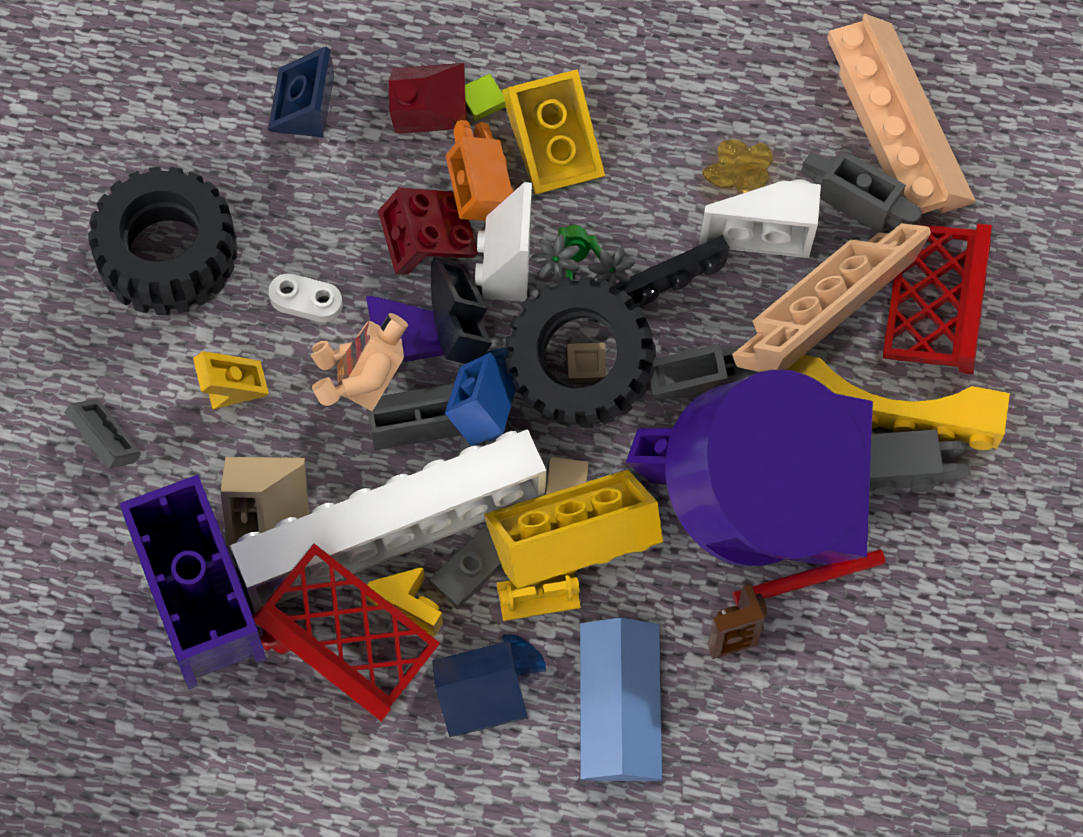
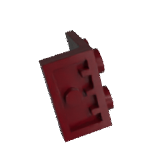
(424, 225)

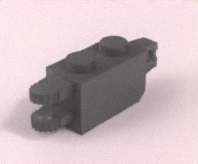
(861, 191)
(913, 461)

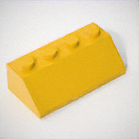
(574, 528)

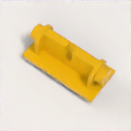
(547, 597)

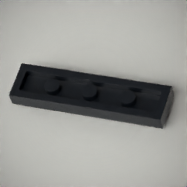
(676, 271)

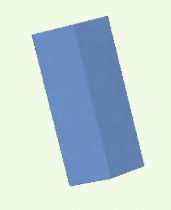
(620, 701)

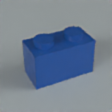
(481, 400)

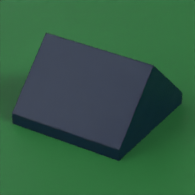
(303, 95)
(479, 689)

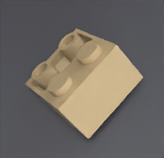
(261, 493)

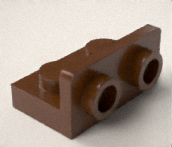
(738, 626)

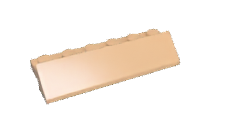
(898, 115)
(828, 297)

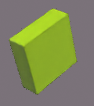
(483, 97)

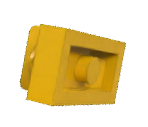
(229, 378)
(400, 592)

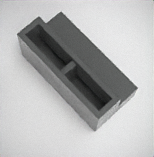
(411, 417)

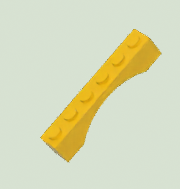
(969, 416)

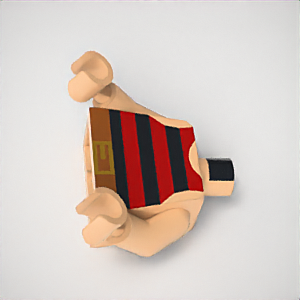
(364, 364)

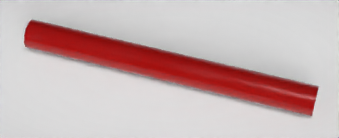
(815, 576)

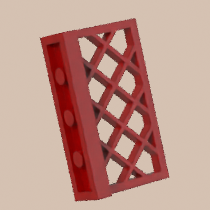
(968, 307)
(326, 661)

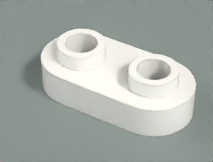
(303, 299)

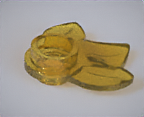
(740, 166)

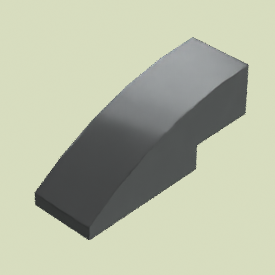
(695, 372)

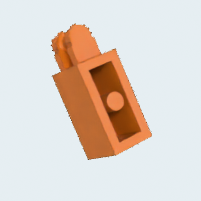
(477, 171)

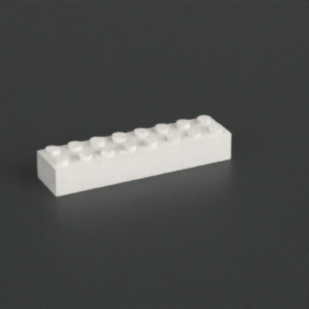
(393, 517)

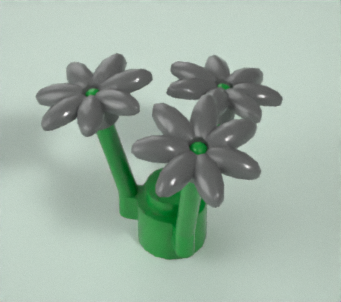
(572, 247)

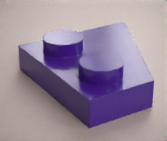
(419, 338)

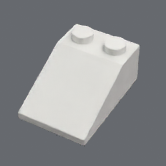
(767, 220)
(506, 248)

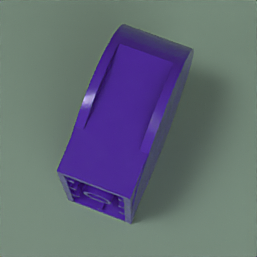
(773, 471)
(192, 579)

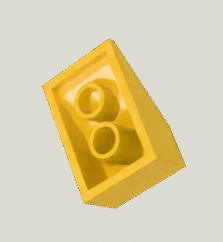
(554, 131)

